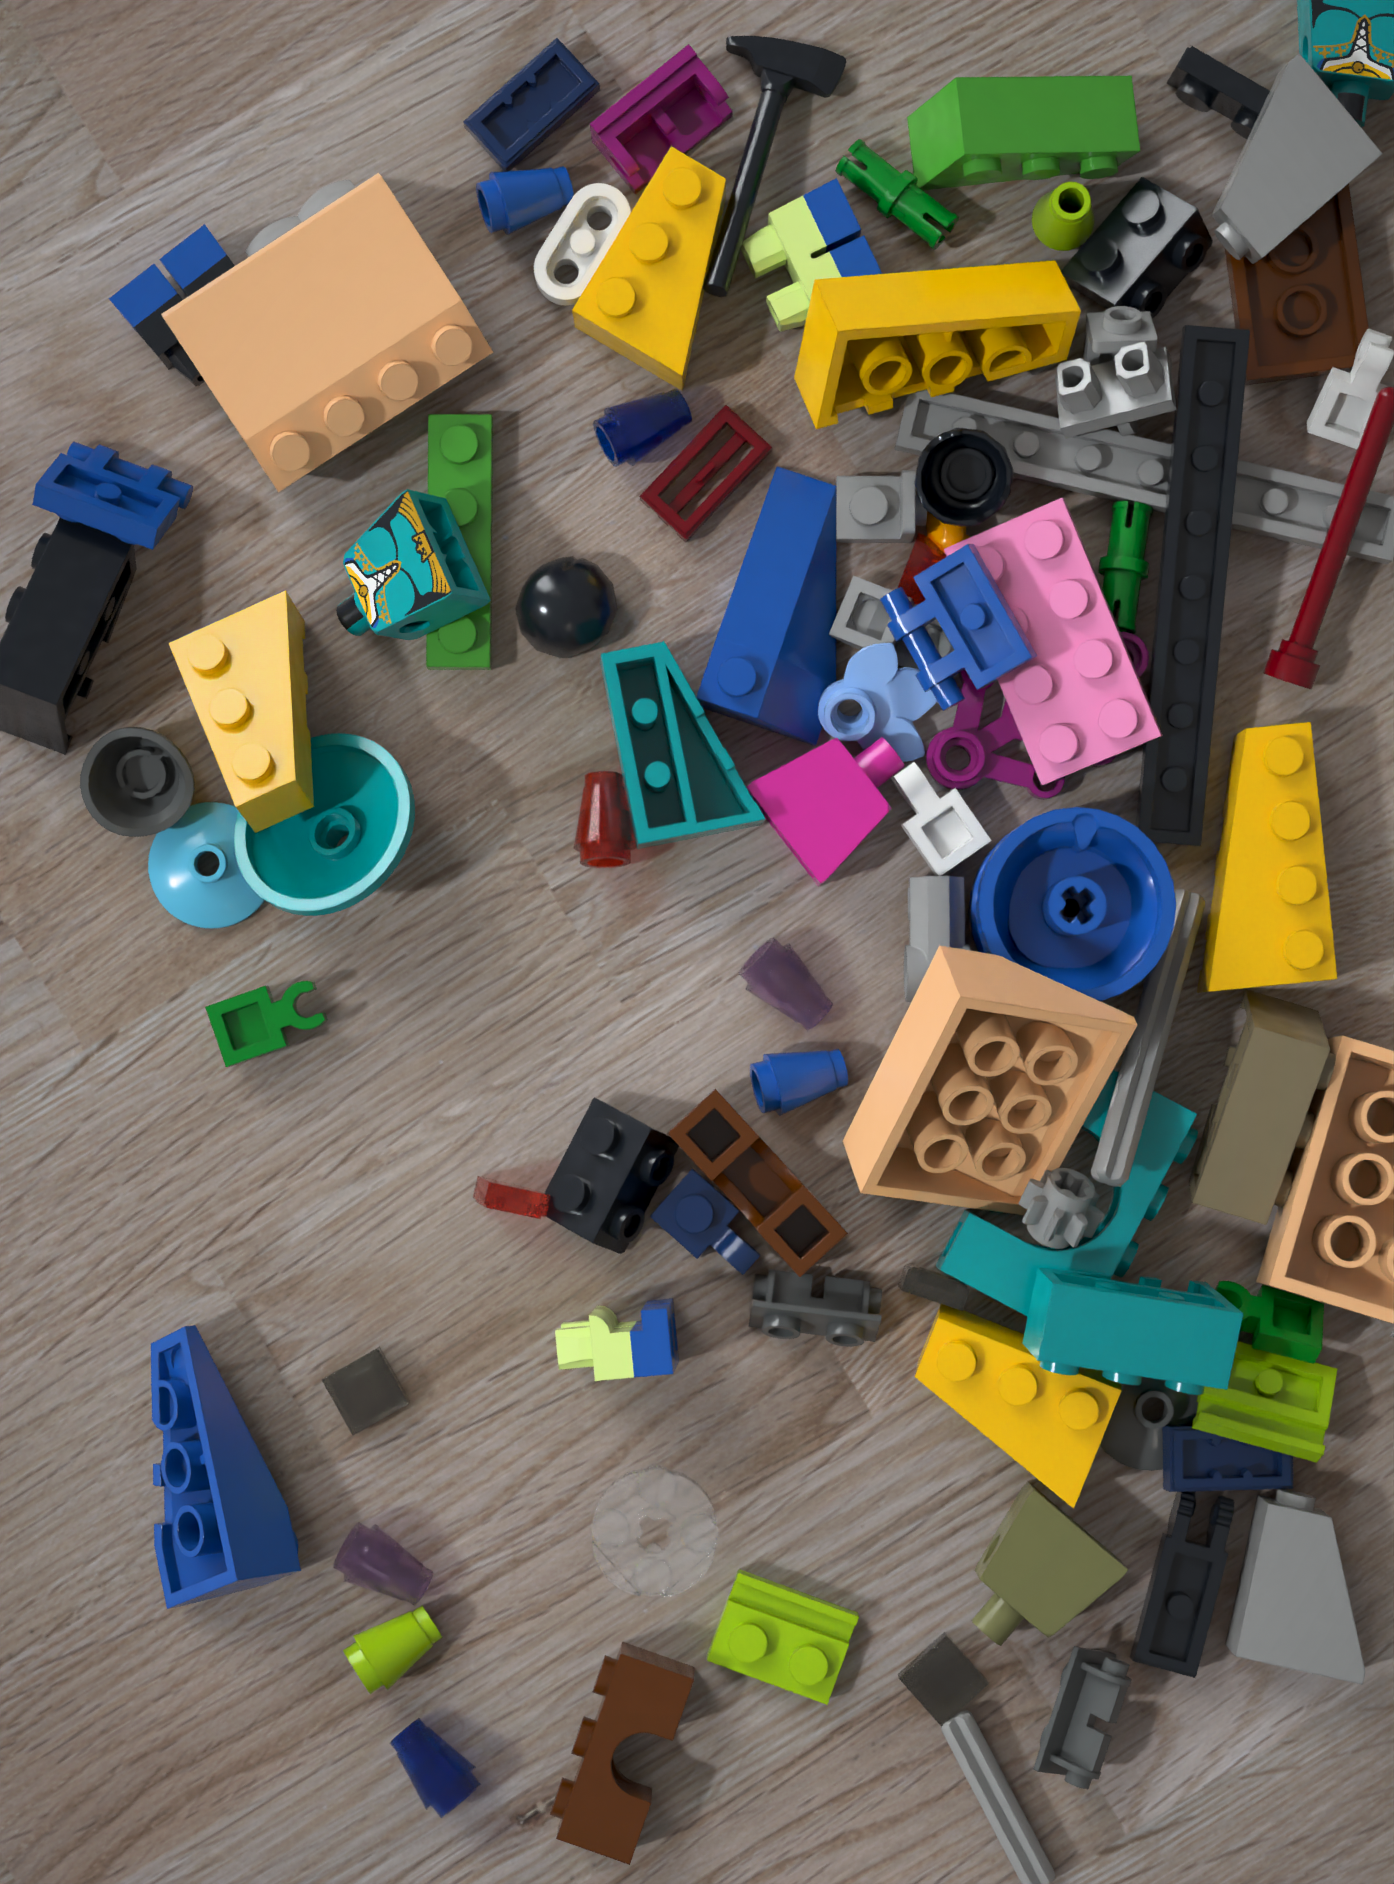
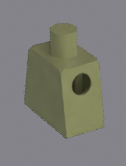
(1041, 1569)

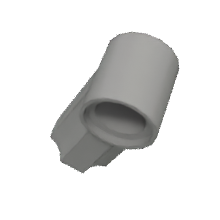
(934, 919)

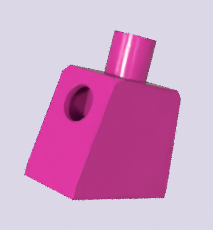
(827, 802)

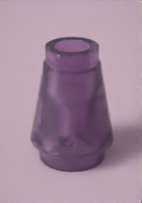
(785, 983)
(381, 1565)

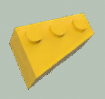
(653, 275)

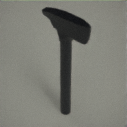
(782, 68)

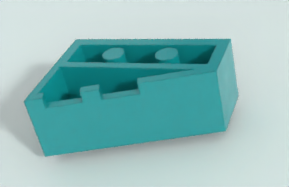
(669, 756)
(1132, 1329)

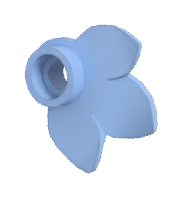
(888, 699)

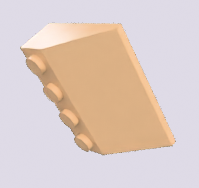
(328, 332)
(983, 1084)
(1339, 1216)

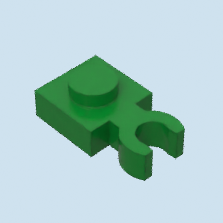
(255, 1024)
(1278, 1320)

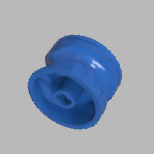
(1101, 866)

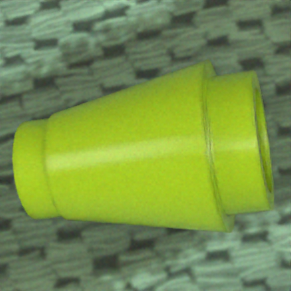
(1062, 229)
(391, 1648)

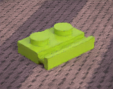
(1271, 1403)
(782, 1636)

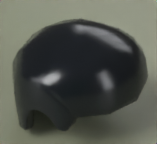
(963, 477)
(566, 607)

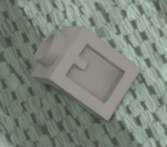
(878, 509)

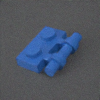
(112, 494)
(974, 619)

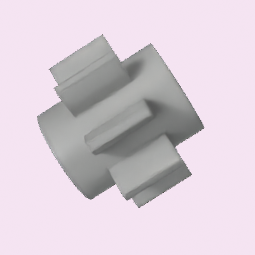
(1061, 1208)

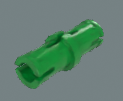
(897, 194)
(1125, 562)

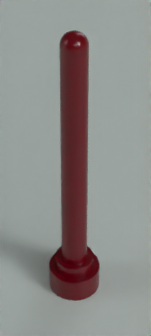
(1296, 657)

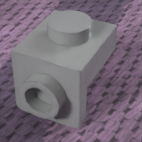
(1115, 329)

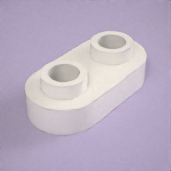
(577, 243)

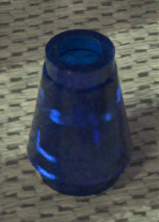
(640, 426)
(435, 1768)

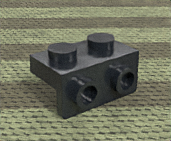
(1140, 250)
(609, 1176)

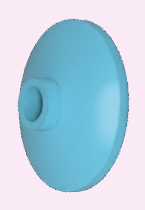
(175, 877)

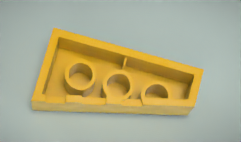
(928, 331)
(1270, 870)

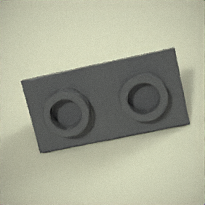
(792, 1310)
(1090, 1688)

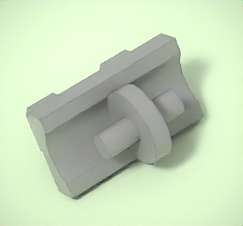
(1115, 391)

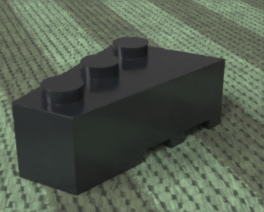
(59, 628)

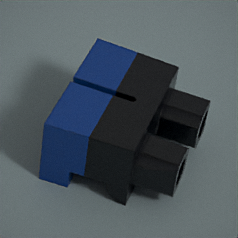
(150, 294)

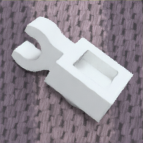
(1349, 397)
(943, 826)

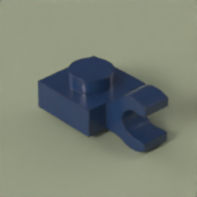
(700, 1217)

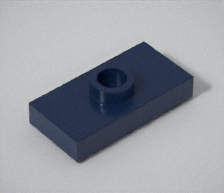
(531, 105)
(1216, 1463)

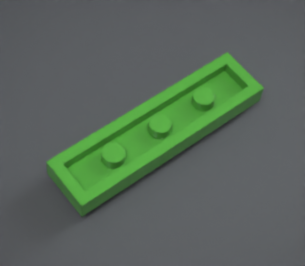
(463, 474)

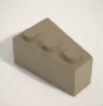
(1262, 1109)

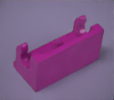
(669, 108)

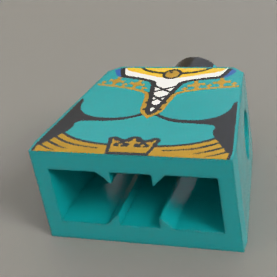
(1350, 49)
(410, 571)

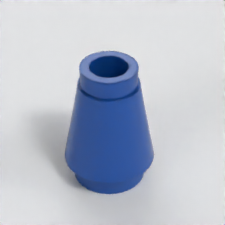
(522, 197)
(796, 1078)

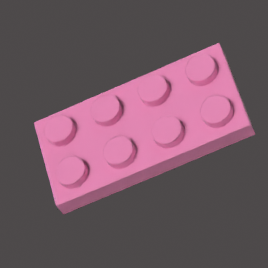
(1081, 690)

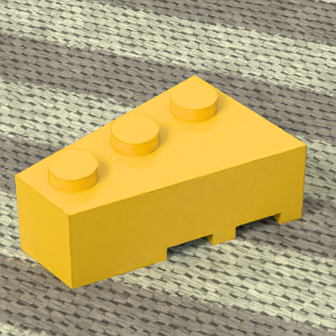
(252, 706)
(1032, 1414)

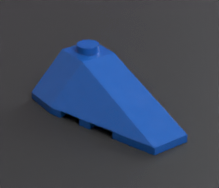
(775, 636)
(221, 1505)

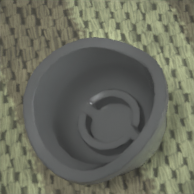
(136, 782)

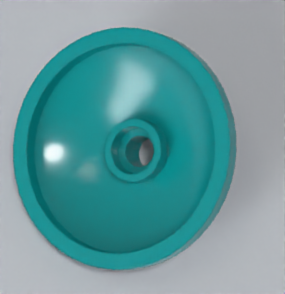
(355, 794)

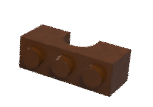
(757, 1182)
(601, 1805)

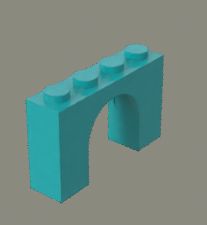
(1008, 1266)

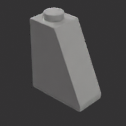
(1291, 163)
(1294, 1593)

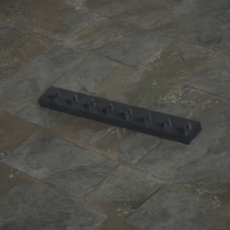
(1192, 582)

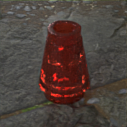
(604, 822)

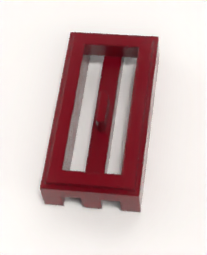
(670, 512)

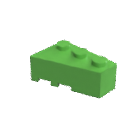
(1023, 129)

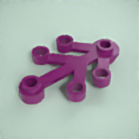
(993, 736)

